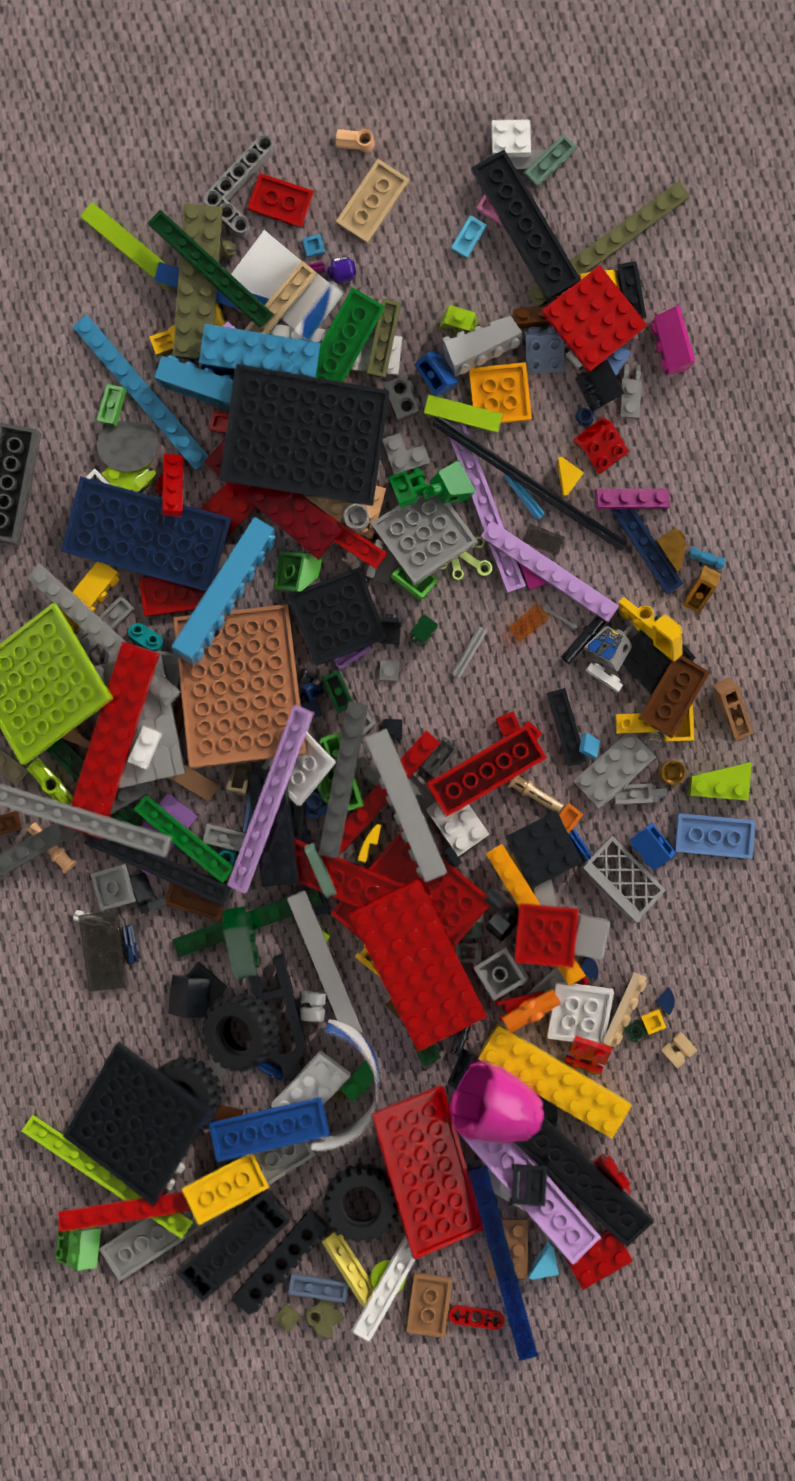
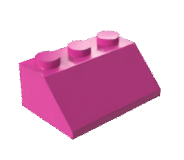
(672, 341)

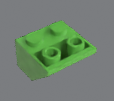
(78, 1248)

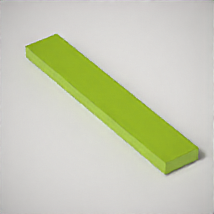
(122, 240)

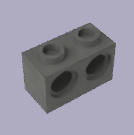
(397, 400)

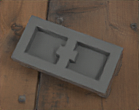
(439, 757)

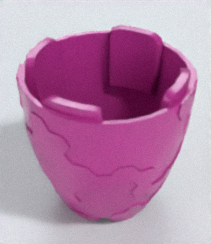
(495, 1106)

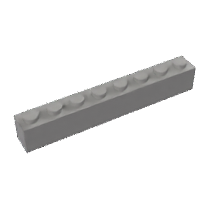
(405, 804)

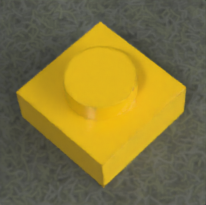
(653, 1021)

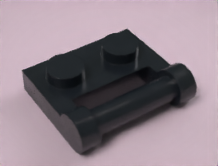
(535, 1185)

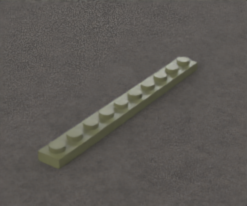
(621, 234)

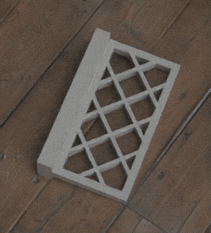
(614, 894)

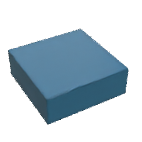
(313, 246)
(589, 746)

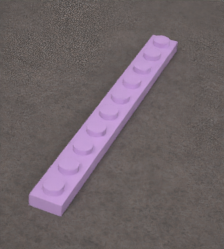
(486, 510)
(270, 799)

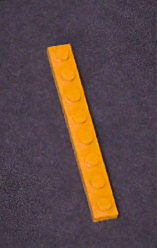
(523, 894)

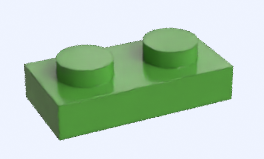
(111, 404)

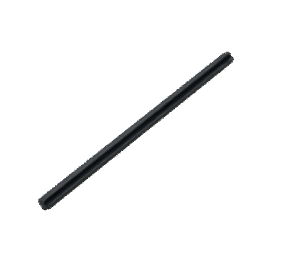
(529, 483)

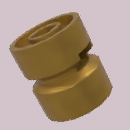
(671, 772)

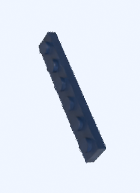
(648, 549)

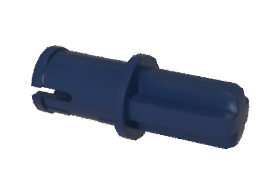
(130, 944)

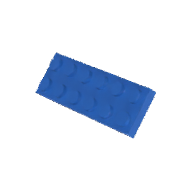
(269, 1129)

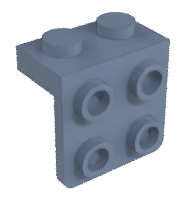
(543, 350)

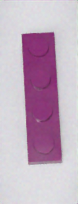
(632, 498)

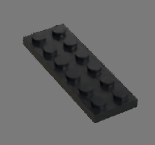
(279, 858)

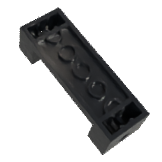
(234, 1244)

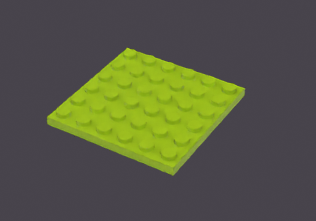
(45, 684)

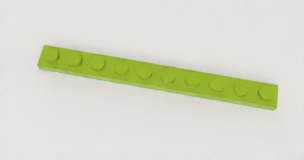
(70, 1153)

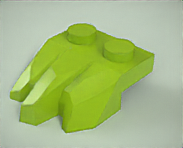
(132, 480)

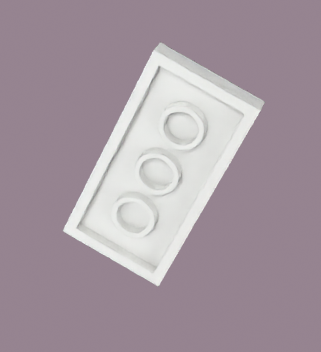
(317, 1079)

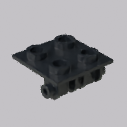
(599, 385)

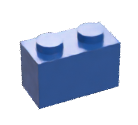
(436, 373)
(652, 846)

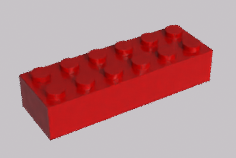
(486, 770)

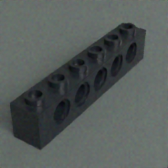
(249, 1302)

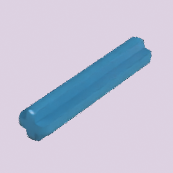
(526, 498)

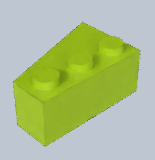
(722, 783)

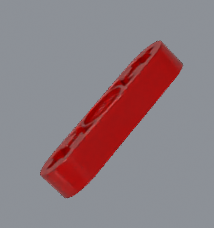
(480, 1324)

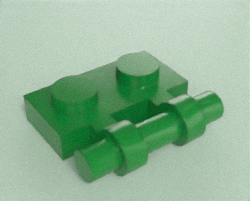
(403, 488)

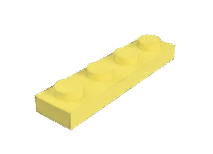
(349, 1267)

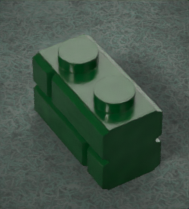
(423, 630)
(337, 691)

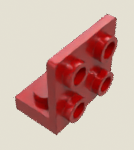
(601, 444)
(610, 1168)

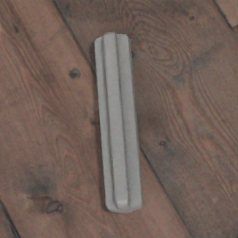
(468, 652)

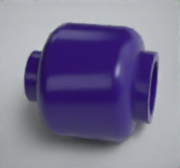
(342, 270)

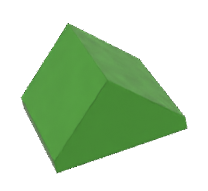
(417, 591)

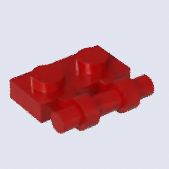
(588, 1050)

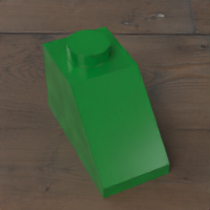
(358, 1081)

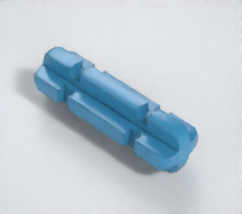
(706, 558)

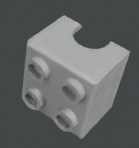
(591, 936)

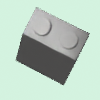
(500, 972)

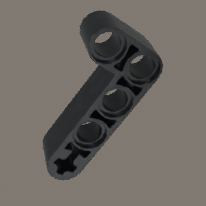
(505, 917)

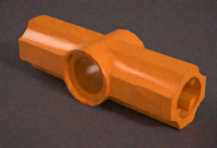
(531, 1010)

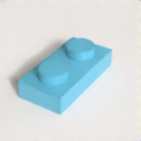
(468, 237)

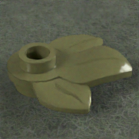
(327, 1318)

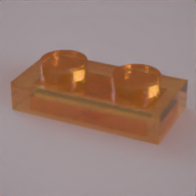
(528, 622)

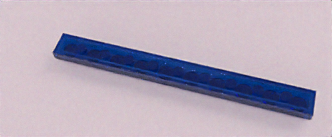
(502, 1262)

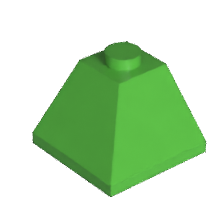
(296, 571)

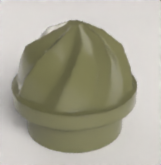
(227, 249)

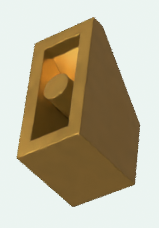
(673, 547)
(702, 589)

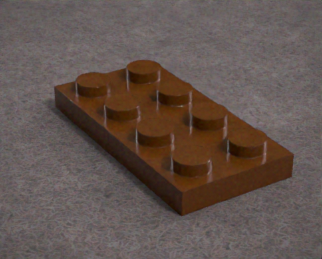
(674, 696)

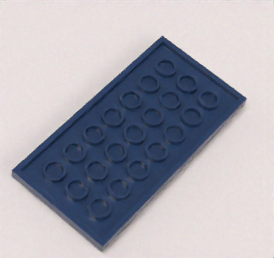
(132, 534)

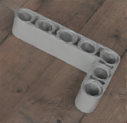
(237, 183)

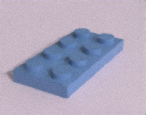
(715, 836)

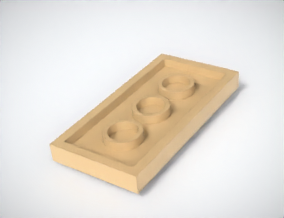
(372, 201)

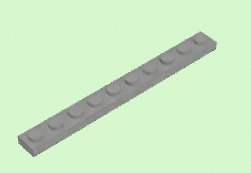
(94, 626)
(84, 820)

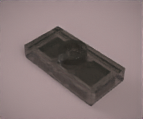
(543, 539)

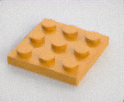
(502, 390)

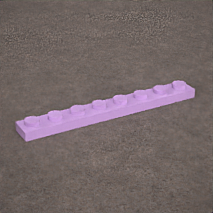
(549, 571)

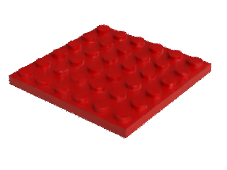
(455, 897)

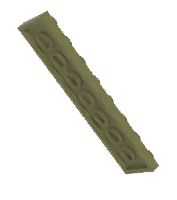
(195, 293)

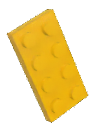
(225, 1188)

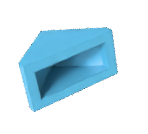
(545, 1264)

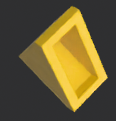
(568, 475)

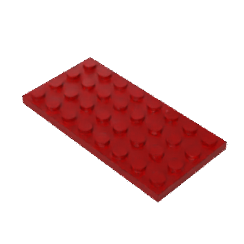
(417, 964)
(427, 1171)

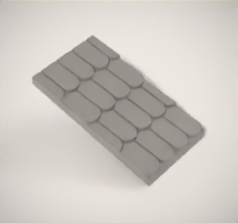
(155, 715)

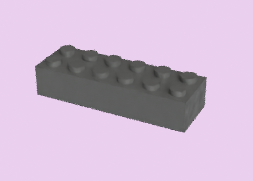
(17, 465)

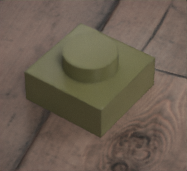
(287, 1317)

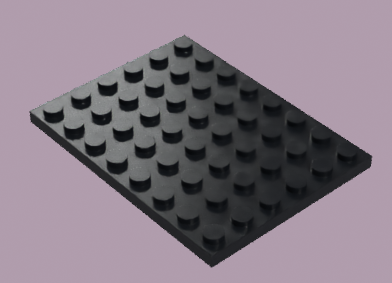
(304, 435)

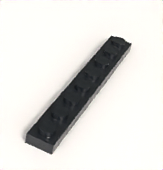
(164, 869)

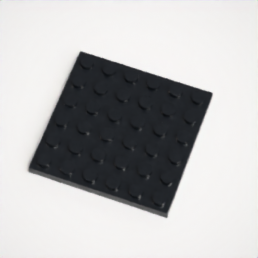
(137, 1123)

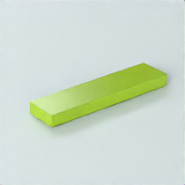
(463, 414)

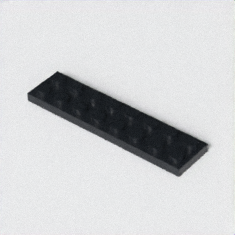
(525, 224)
(587, 1183)

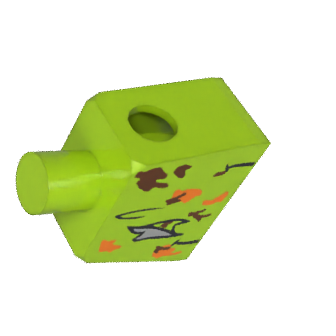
(458, 320)

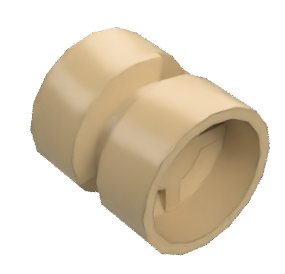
(686, 1050)

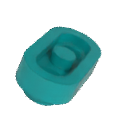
(144, 637)

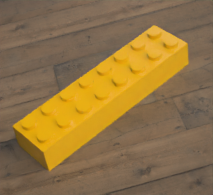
(556, 1080)

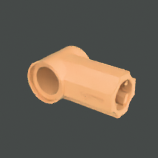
(352, 140)

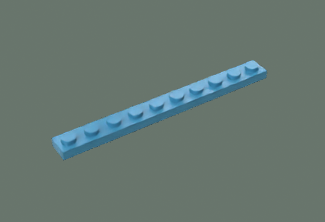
(141, 392)

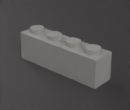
(480, 345)

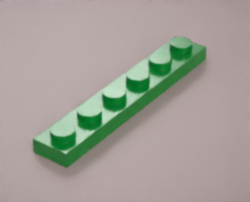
(184, 838)

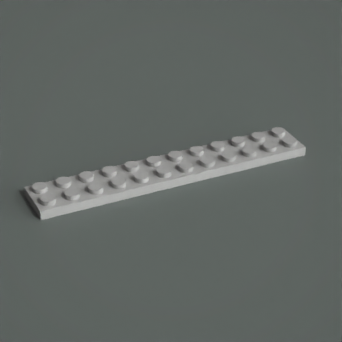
(149, 1239)

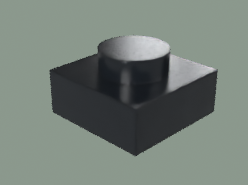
(394, 727)

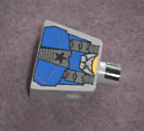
(610, 646)

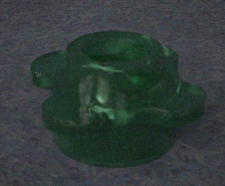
(640, 1031)

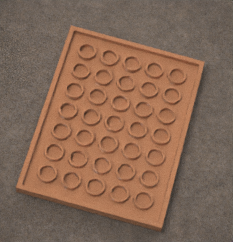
(241, 689)

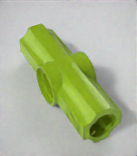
(43, 775)

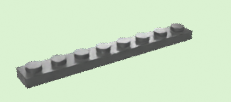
(343, 779)

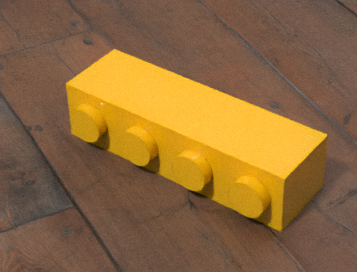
(94, 588)

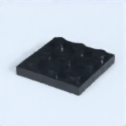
(648, 662)
(543, 849)

